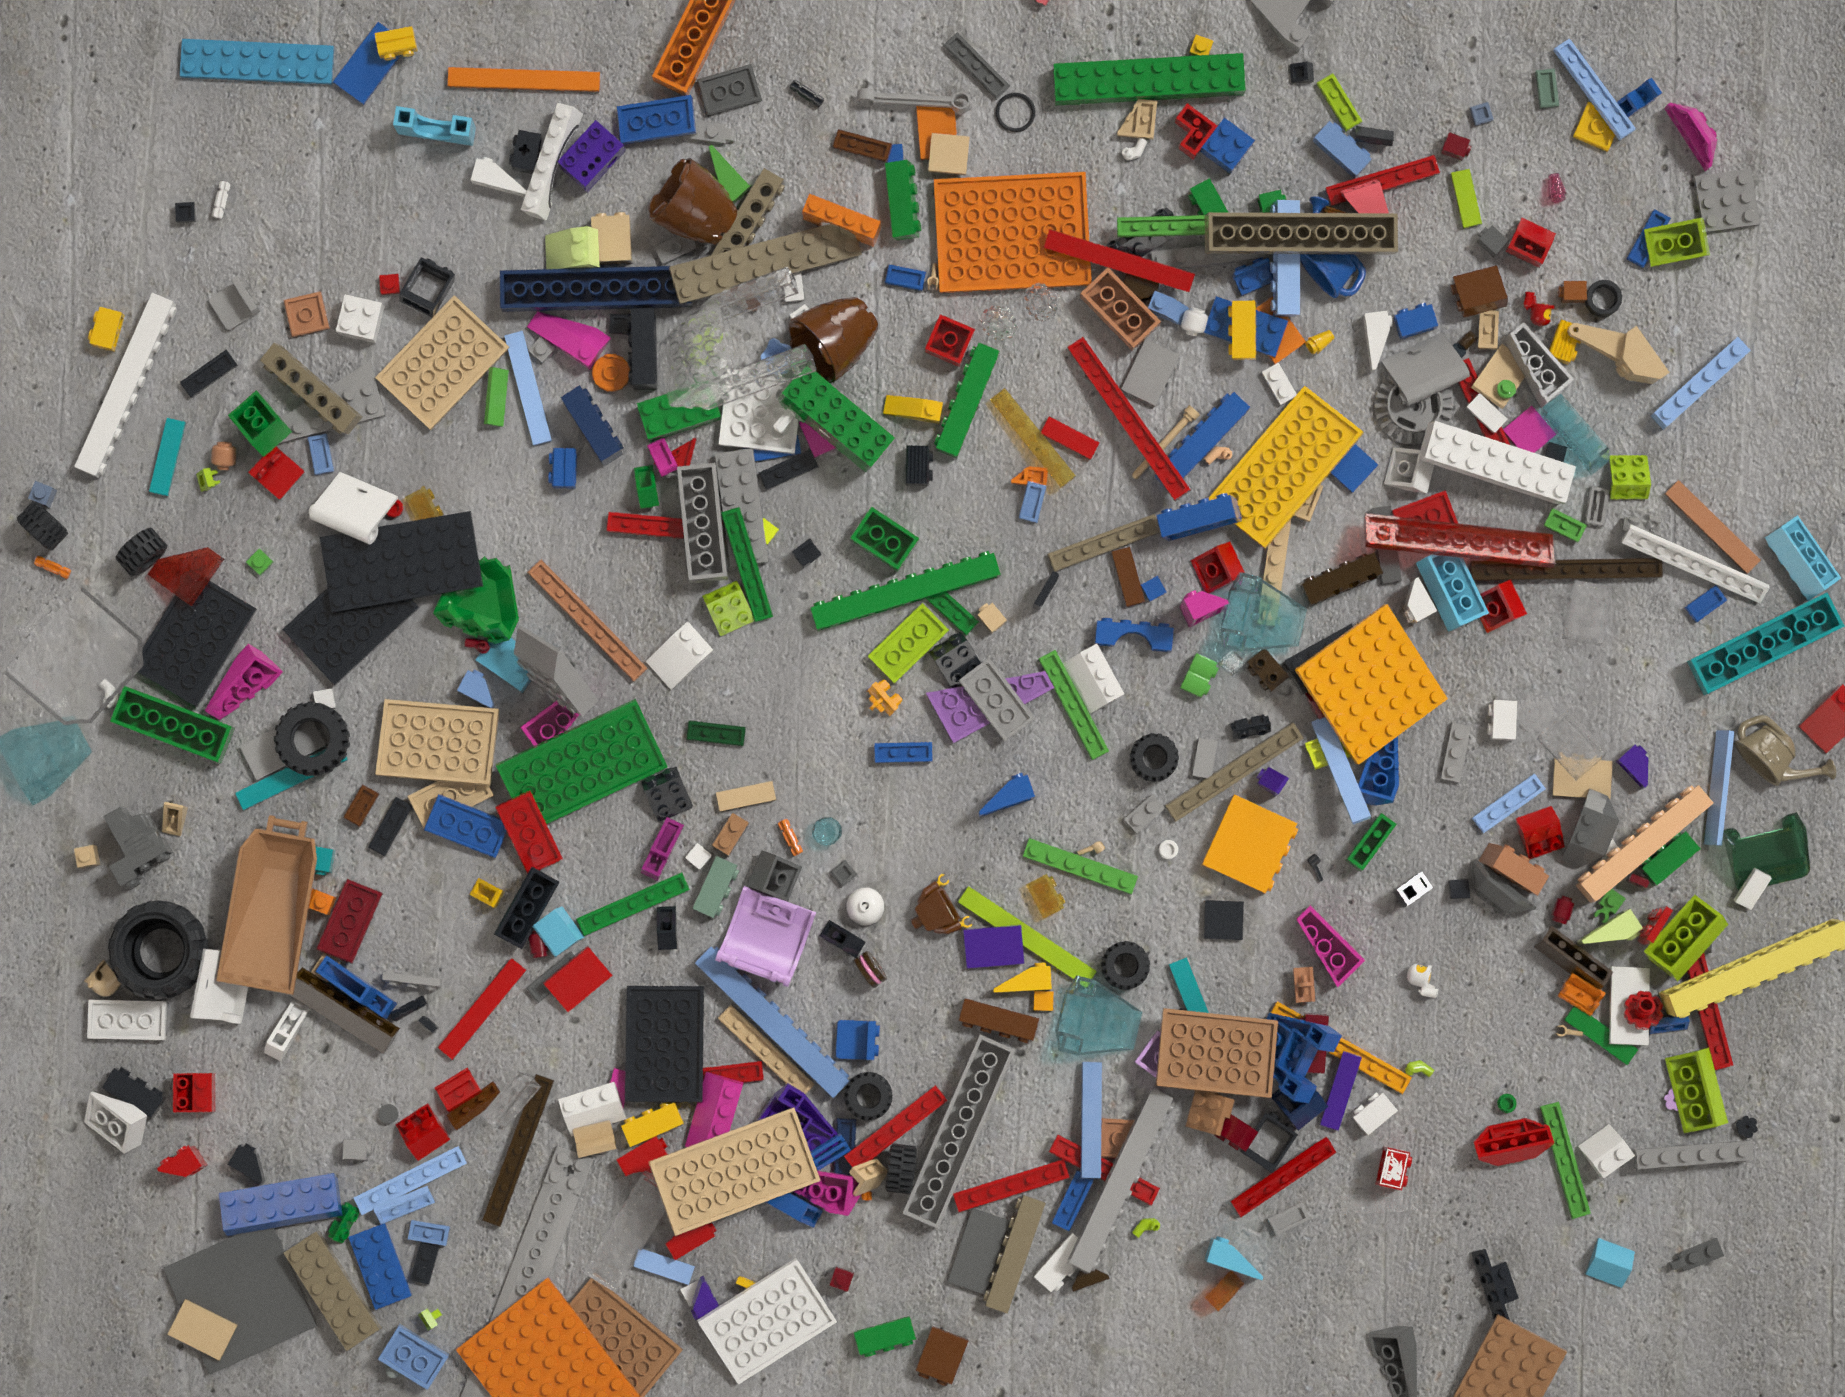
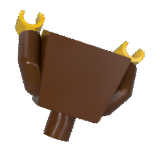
(937, 911)

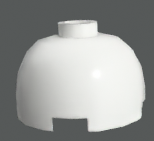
(857, 911)

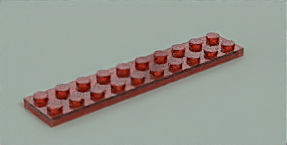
(1459, 540)

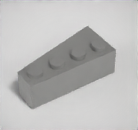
(1540, 367)

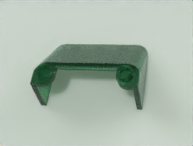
(1777, 853)

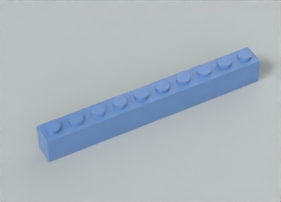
(773, 1023)

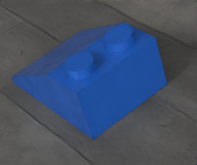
(1013, 793)

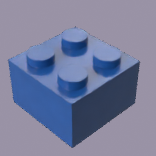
(1227, 146)

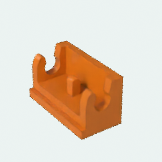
(1581, 994)

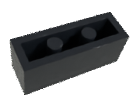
(134, 1091)

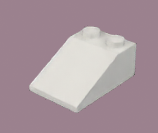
(680, 655)
(116, 1121)

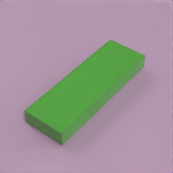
(496, 397)

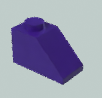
(1635, 764)
(1271, 780)
(703, 1299)

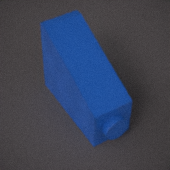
(797, 1208)

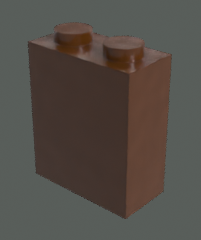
(1479, 291)
(941, 1356)

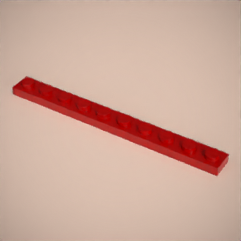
(1129, 419)

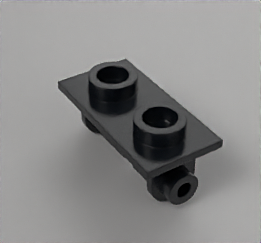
(1259, 726)

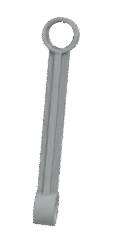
(868, 97)

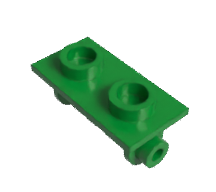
(340, 1230)

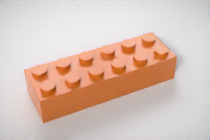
(691, 44)

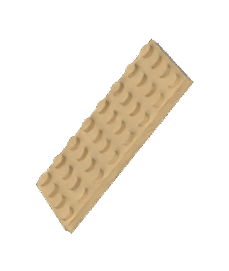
(734, 1171)

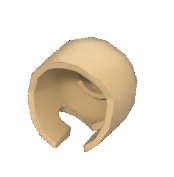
(103, 980)

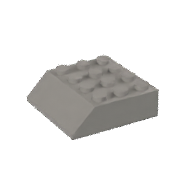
(552, 672)

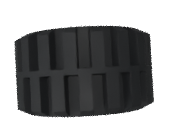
(42, 525)
(141, 552)
(1138, 764)
(1141, 972)
(856, 1083)
(901, 1168)

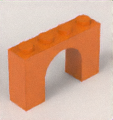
(863, 227)

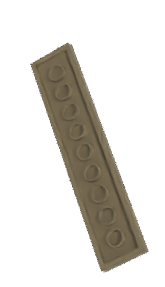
(797, 251)

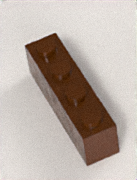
(998, 1019)

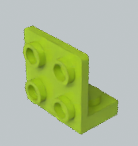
(1629, 477)
(728, 608)

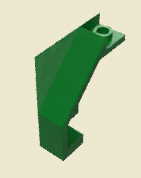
(483, 610)

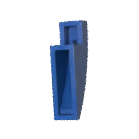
(356, 987)

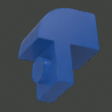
(1639, 98)

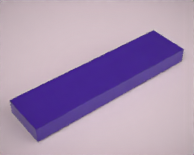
(1340, 1090)

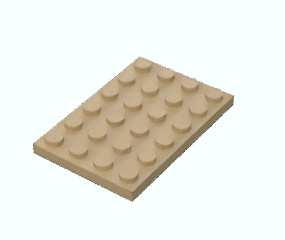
(442, 362)
(437, 742)

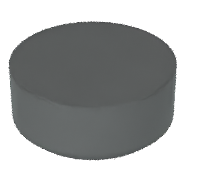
(388, 1113)

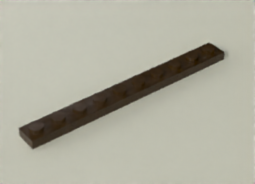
(1569, 569)

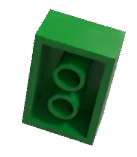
(260, 423)
(884, 539)

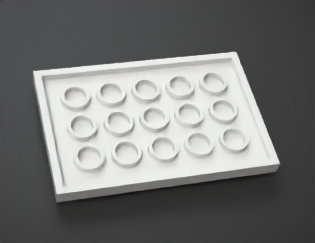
(767, 1321)

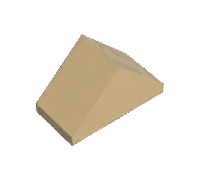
(173, 818)

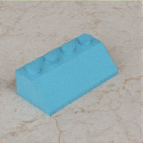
(1802, 558)
(1452, 590)

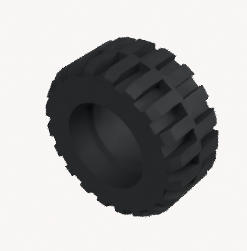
(293, 720)

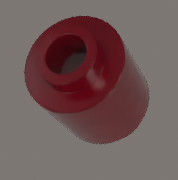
(1563, 909)
(537, 946)

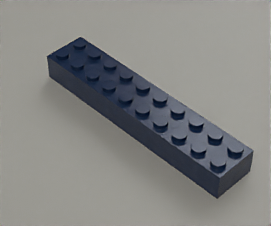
(587, 289)

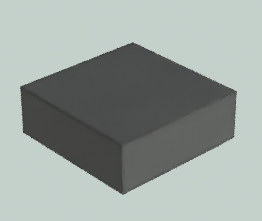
(843, 873)

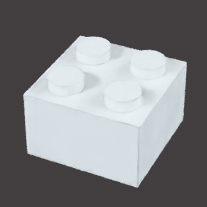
(360, 318)

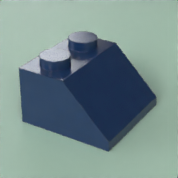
(1299, 1112)

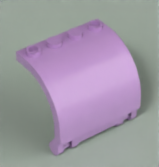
(766, 936)

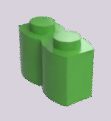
(1198, 675)

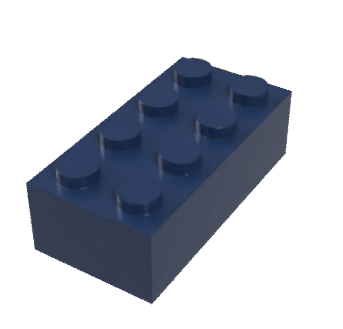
(592, 426)

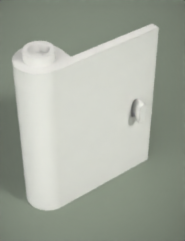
(352, 507)
(215, 998)

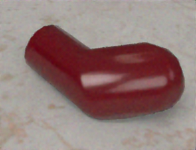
(480, 645)

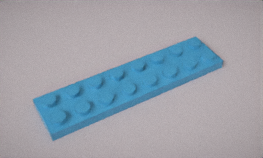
(257, 61)

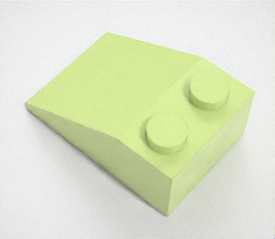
(572, 248)
(1617, 928)

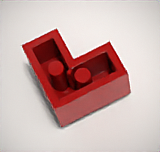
(1198, 129)

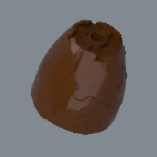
(693, 204)
(834, 334)

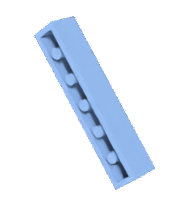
(1285, 271)
(1700, 383)

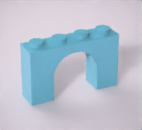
(459, 130)

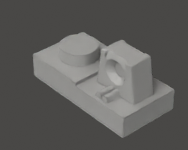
(1651, 526)

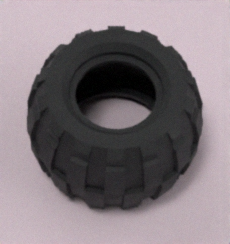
(127, 940)

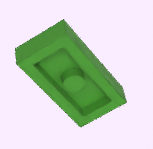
(1564, 525)

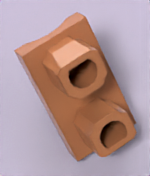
(1304, 984)

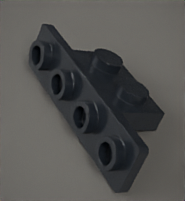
(1141, 245)
(1495, 1282)

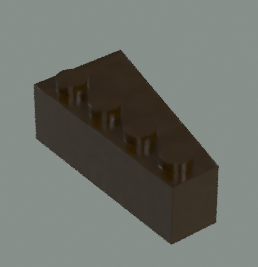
(1341, 579)

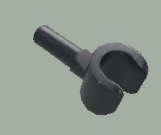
(1314, 860)

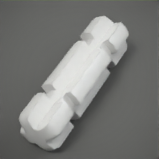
(220, 200)

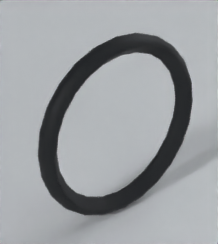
(1016, 95)

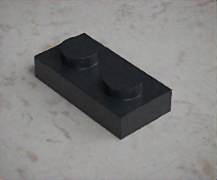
(424, 1263)

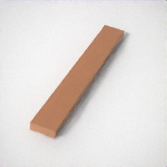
(587, 620)

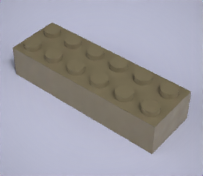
(332, 1290)

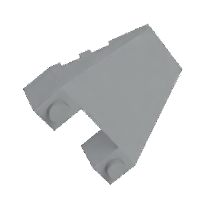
(1282, 18)

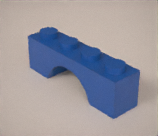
(1159, 637)

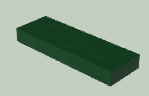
(716, 733)

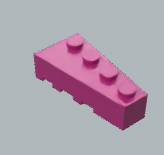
(1334, 951)

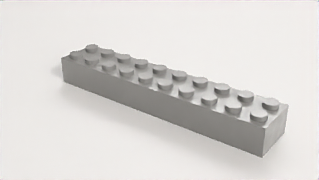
(958, 1131)

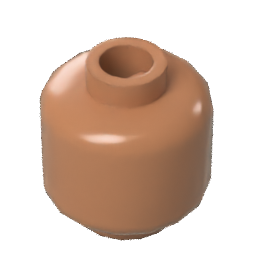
(223, 455)

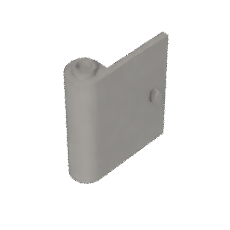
(1426, 369)

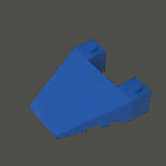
(1295, 1050)

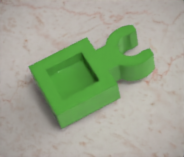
(1610, 903)

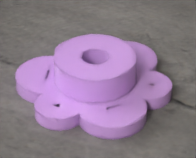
(1670, 1104)

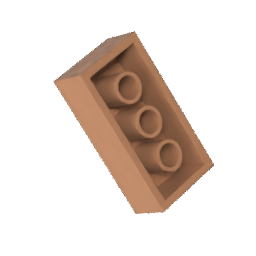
(1120, 309)

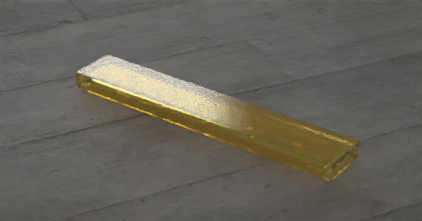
(1033, 438)

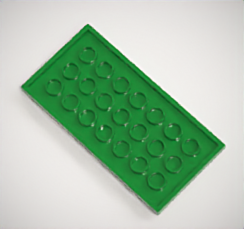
(585, 762)

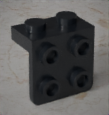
(955, 658)
(667, 794)

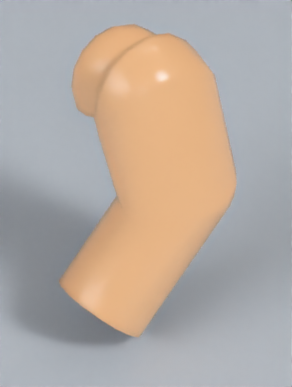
(1219, 453)

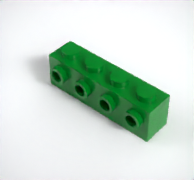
(902, 200)

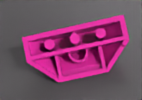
(1695, 132)

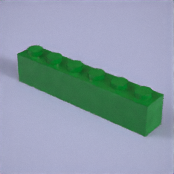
(967, 400)

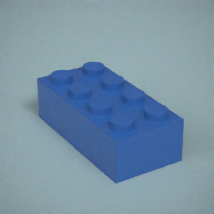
(1199, 517)

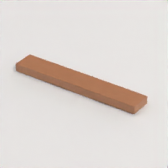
(1712, 527)

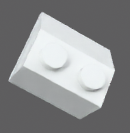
(1407, 471)
(1418, 603)
(1606, 1151)

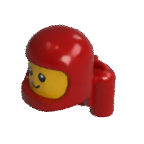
(1540, 313)

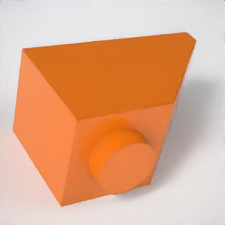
(321, 902)

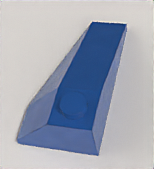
(1381, 775)

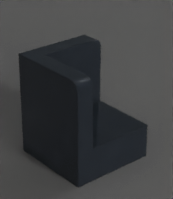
(806, 553)

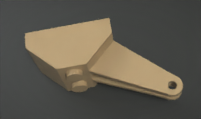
(1630, 351)

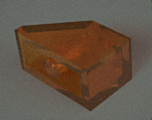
(1224, 1290)

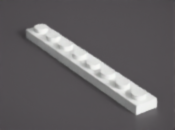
(1695, 563)

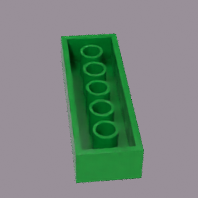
(172, 724)

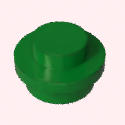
(1506, 1103)

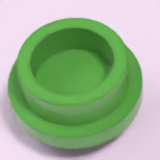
(1506, 389)

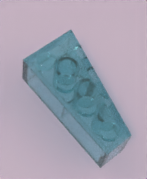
(1576, 434)

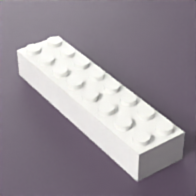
(1496, 462)

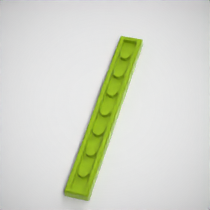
(1031, 938)

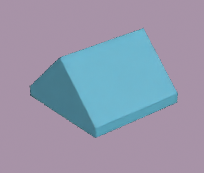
(558, 931)
(1610, 1263)

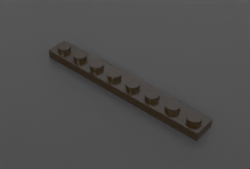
(517, 1153)

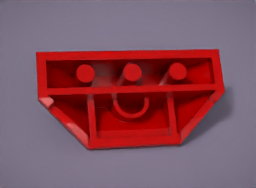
(1513, 1142)

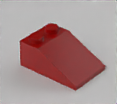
(1827, 722)

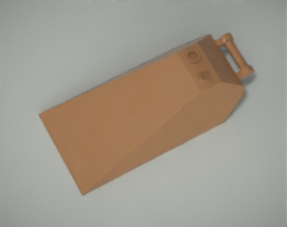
(269, 908)

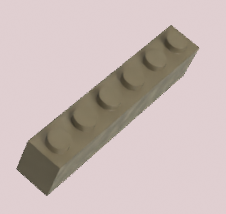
(1015, 1253)

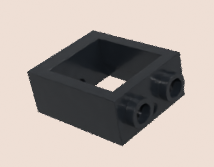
(419, 303)
(1287, 1128)

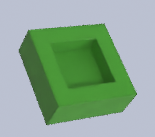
(259, 562)

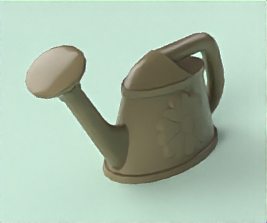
(1771, 752)

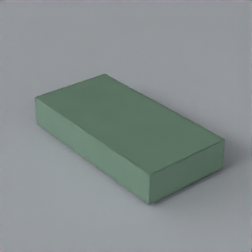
(1547, 88)

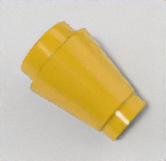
(1319, 341)

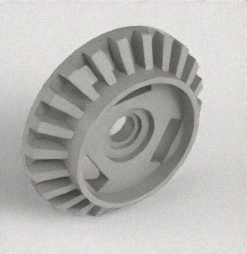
(1389, 408)

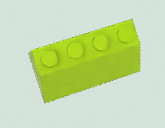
(1696, 1090)

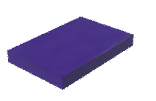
(994, 946)

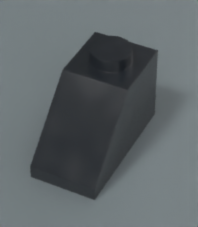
(667, 928)
(842, 939)
(247, 1162)

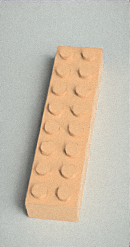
(1645, 843)

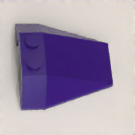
(813, 1123)

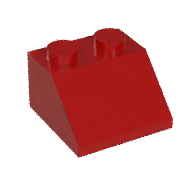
(1217, 567)
(1502, 606)

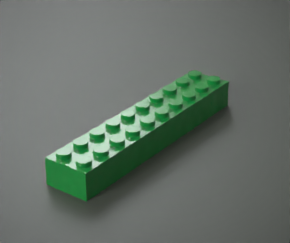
(1149, 79)

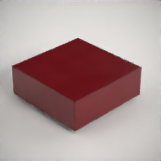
(1637, 880)

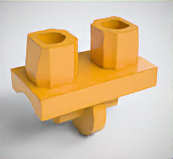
(881, 700)

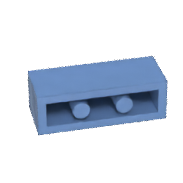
(1342, 149)

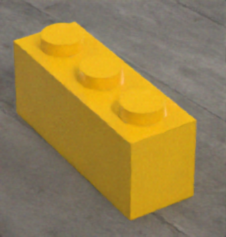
(1242, 330)
(652, 1123)

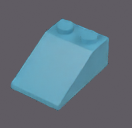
(503, 662)
(1227, 1256)

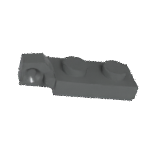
(1698, 1255)

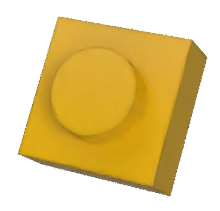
(1201, 46)

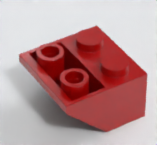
(1530, 242)
(1540, 832)
(194, 1092)
(422, 1132)
(185, 1163)

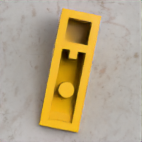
(913, 408)
(1029, 980)

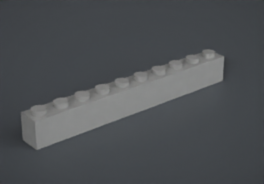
(1119, 1181)

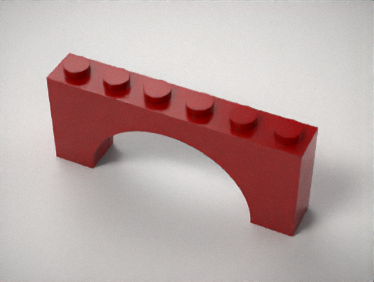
(637, 1161)

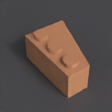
(1514, 867)

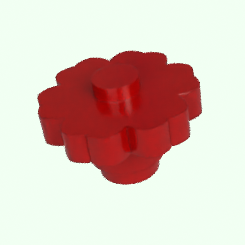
(1643, 1010)

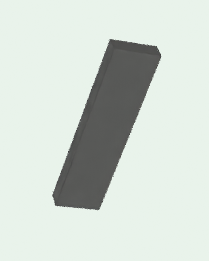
(976, 65)
(1388, 558)

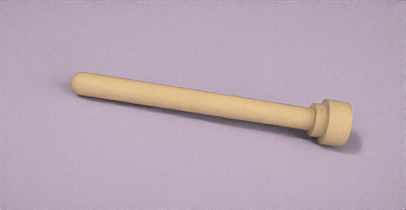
(1189, 415)

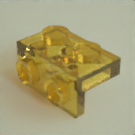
(1045, 895)

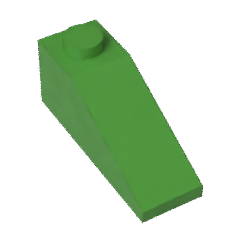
(728, 176)

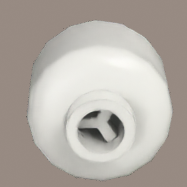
(1194, 321)

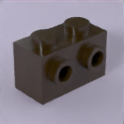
(1266, 670)

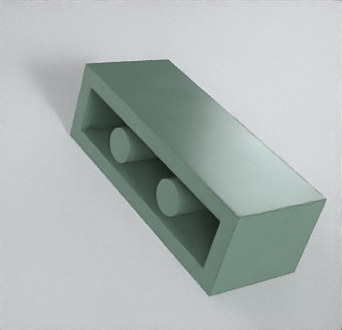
(716, 887)

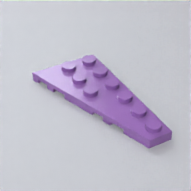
(962, 715)

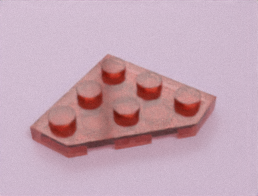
(187, 572)

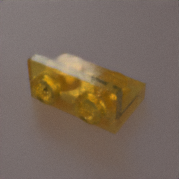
(422, 504)

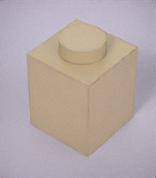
(991, 617)
(87, 856)

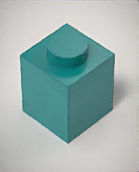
(325, 860)

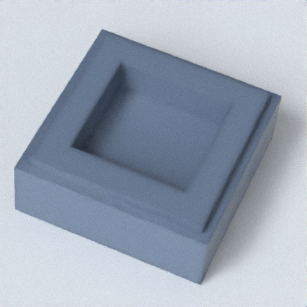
(1481, 114)

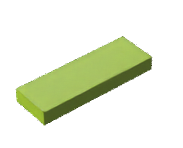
(1339, 102)
(1466, 198)

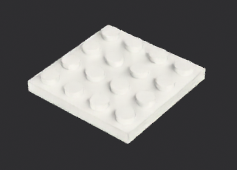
(751, 419)

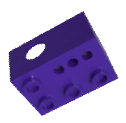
(590, 156)

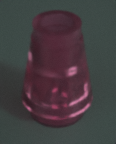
(1556, 189)

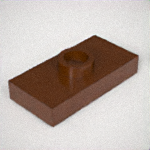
(361, 805)

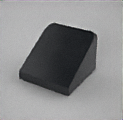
(1302, 72)
(1459, 889)

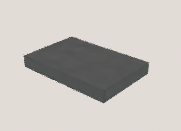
(729, 90)

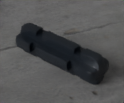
(806, 93)
(408, 1008)

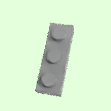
(1455, 752)
(412, 981)

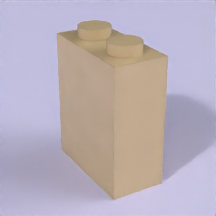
(613, 238)

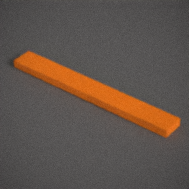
(523, 79)

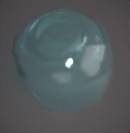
(826, 831)

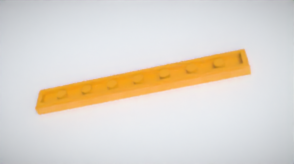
(1369, 1064)

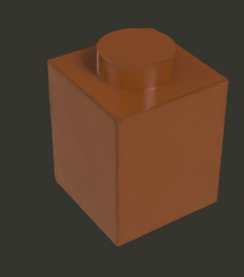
(1573, 291)

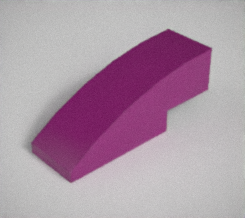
(662, 848)

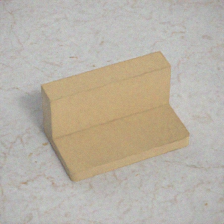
(594, 1138)
(868, 1175)

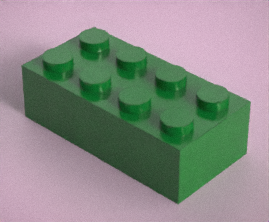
(664, 421)

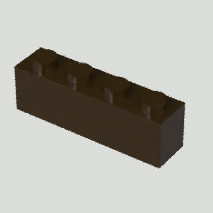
(1572, 957)

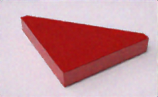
(684, 453)

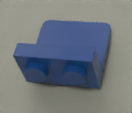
(857, 1039)

